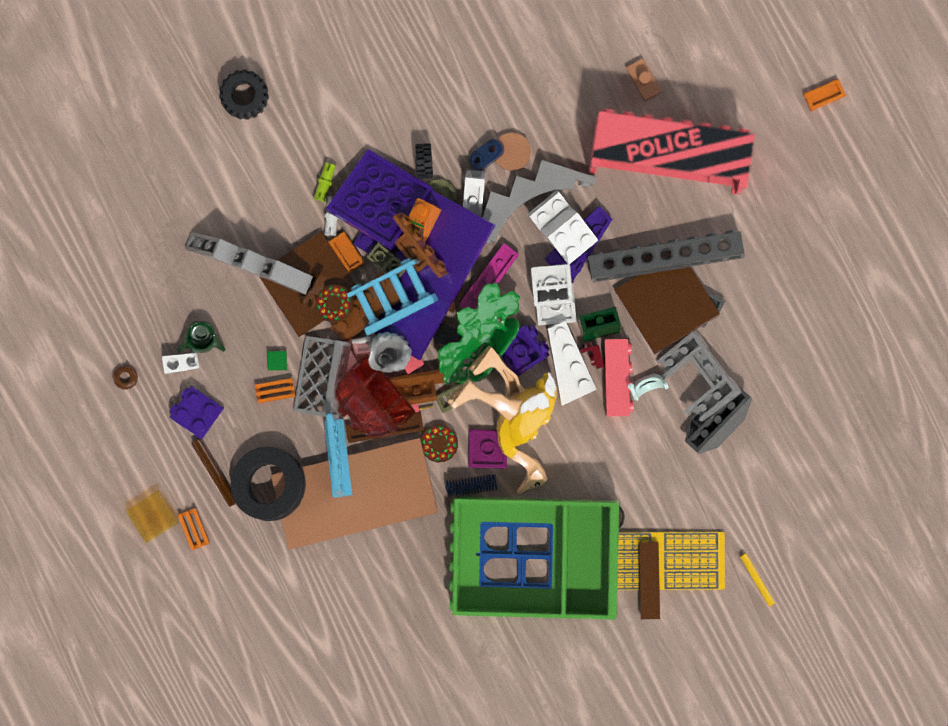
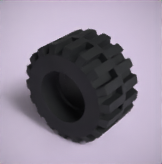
(237, 79)

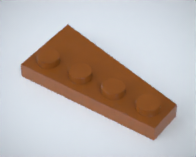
(358, 320)

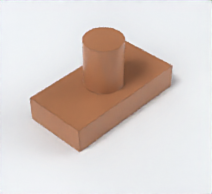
(643, 79)

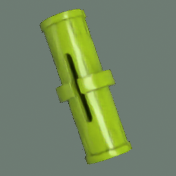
(324, 182)

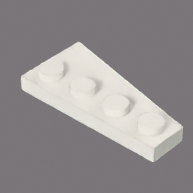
(570, 369)

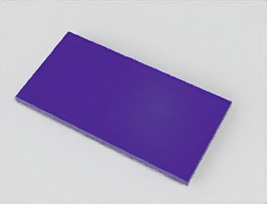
(457, 242)

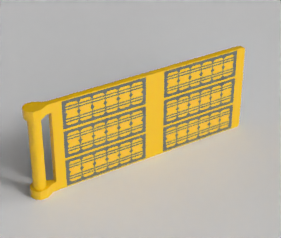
(685, 560)

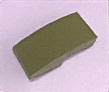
(385, 259)

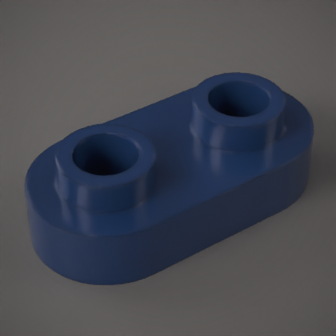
(485, 154)

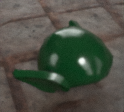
(201, 338)

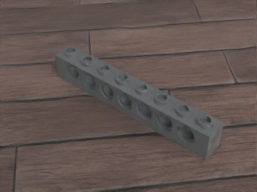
(676, 261)

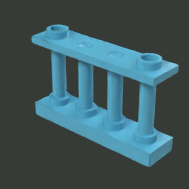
(407, 307)

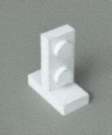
(474, 191)

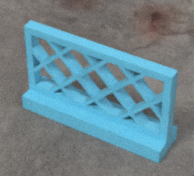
(338, 457)

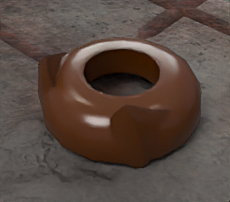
(133, 374)

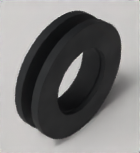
(242, 478)

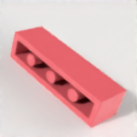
(617, 377)

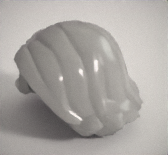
(389, 352)

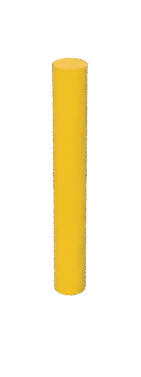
(757, 580)

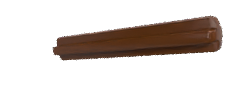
(213, 471)

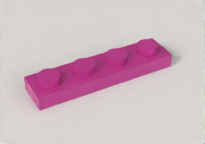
(492, 274)

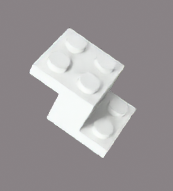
(562, 227)
(553, 294)

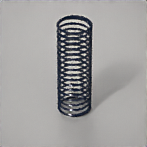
(471, 486)

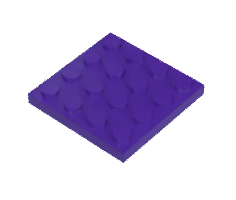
(374, 195)

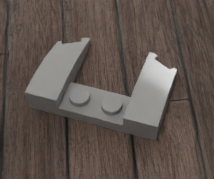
(722, 386)

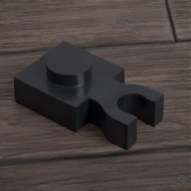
(446, 335)

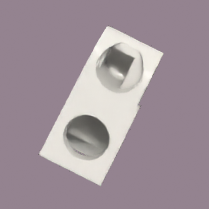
(180, 363)

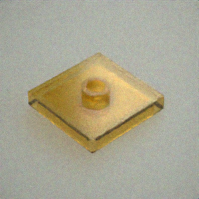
(152, 516)

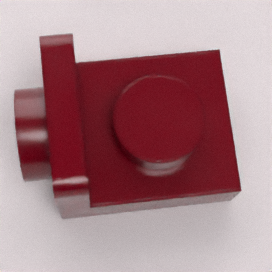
(596, 358)

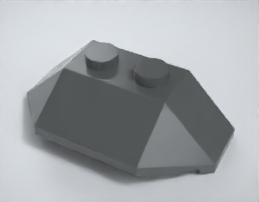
(719, 426)

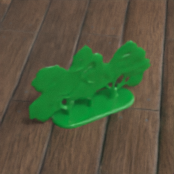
(477, 329)

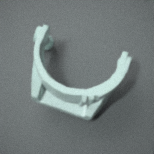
(637, 390)

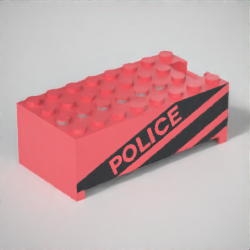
(672, 149)

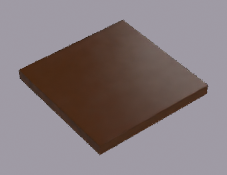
(309, 257)
(666, 305)

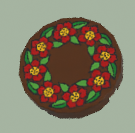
(334, 304)
(439, 443)

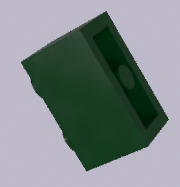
(599, 324)

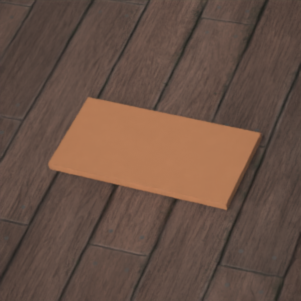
(387, 489)

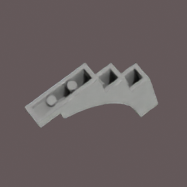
(548, 179)
(249, 261)

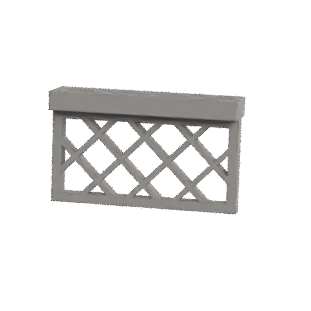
(338, 368)

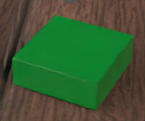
(277, 360)

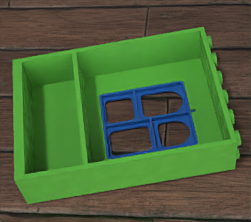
(579, 558)

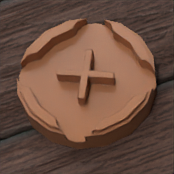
(516, 152)

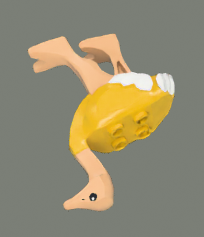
(520, 412)

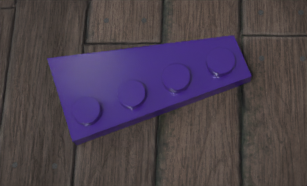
(597, 222)

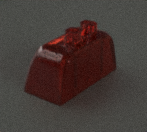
(371, 401)

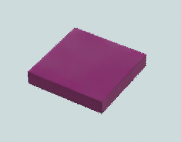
(485, 450)

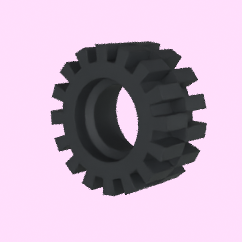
(424, 160)

